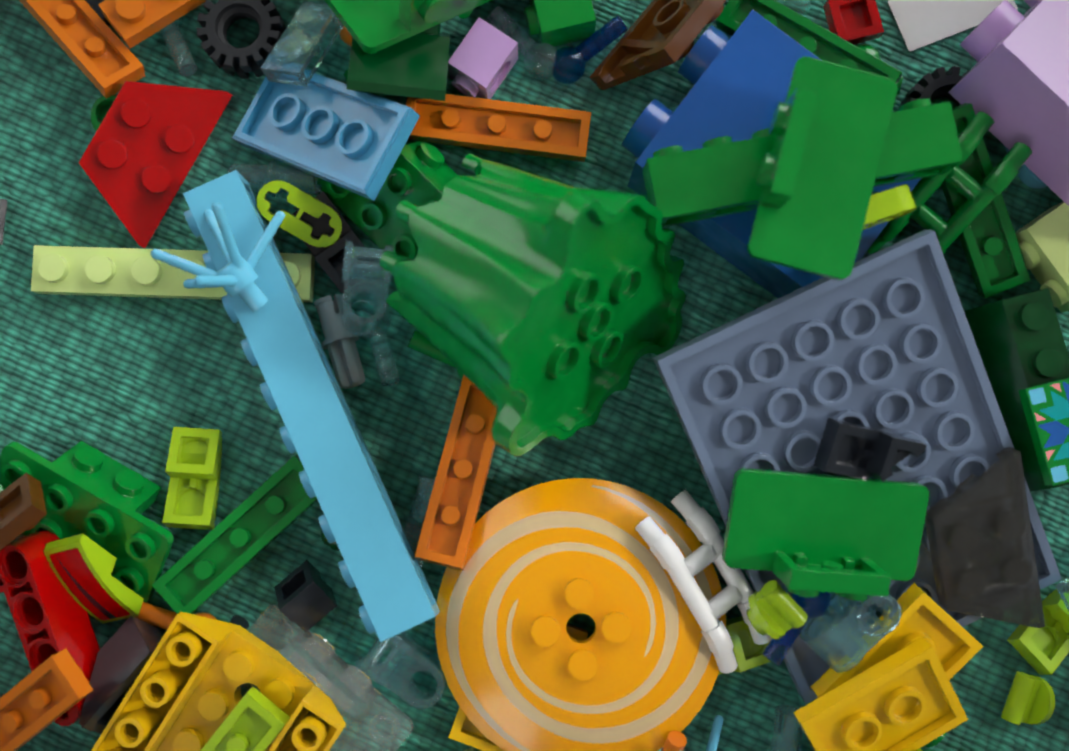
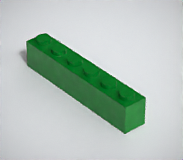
(724, 173)

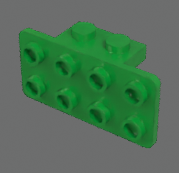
(388, 22)
(821, 168)
(415, 177)
(103, 501)
(825, 531)

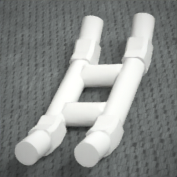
(684, 569)

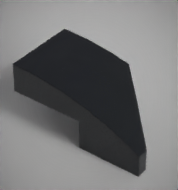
(862, 450)

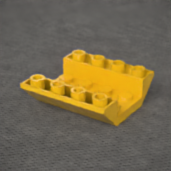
(197, 683)

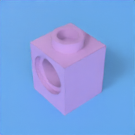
(482, 60)

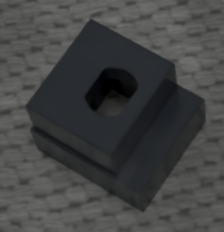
(305, 596)

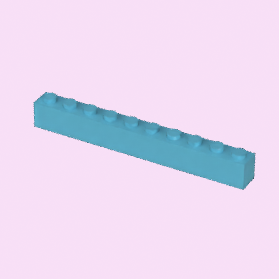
(317, 421)

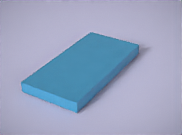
(328, 131)

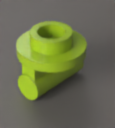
(774, 611)
(1029, 700)

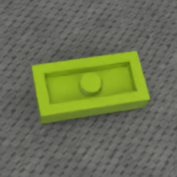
(249, 726)

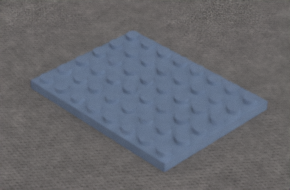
(861, 350)

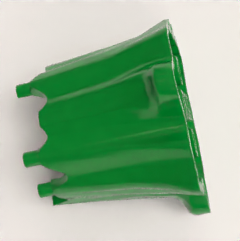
(538, 293)

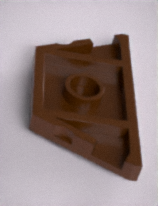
(656, 39)

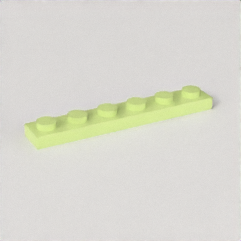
(137, 274)

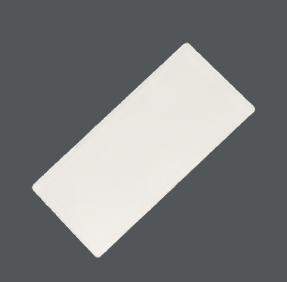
(932, 20)

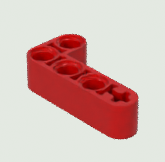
(45, 611)

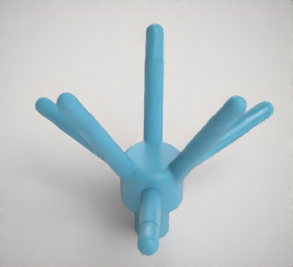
(239, 273)

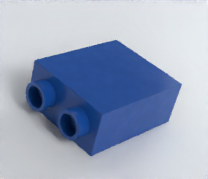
(731, 96)

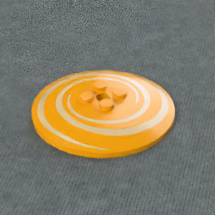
(506, 615)

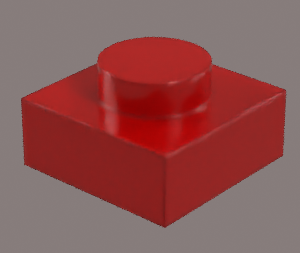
(854, 20)

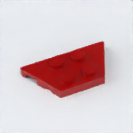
(149, 149)

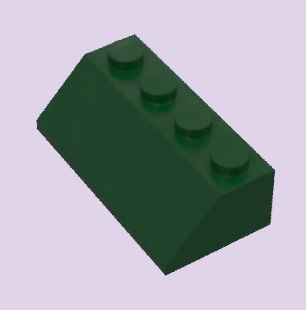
(1020, 350)

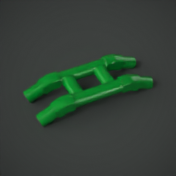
(977, 194)

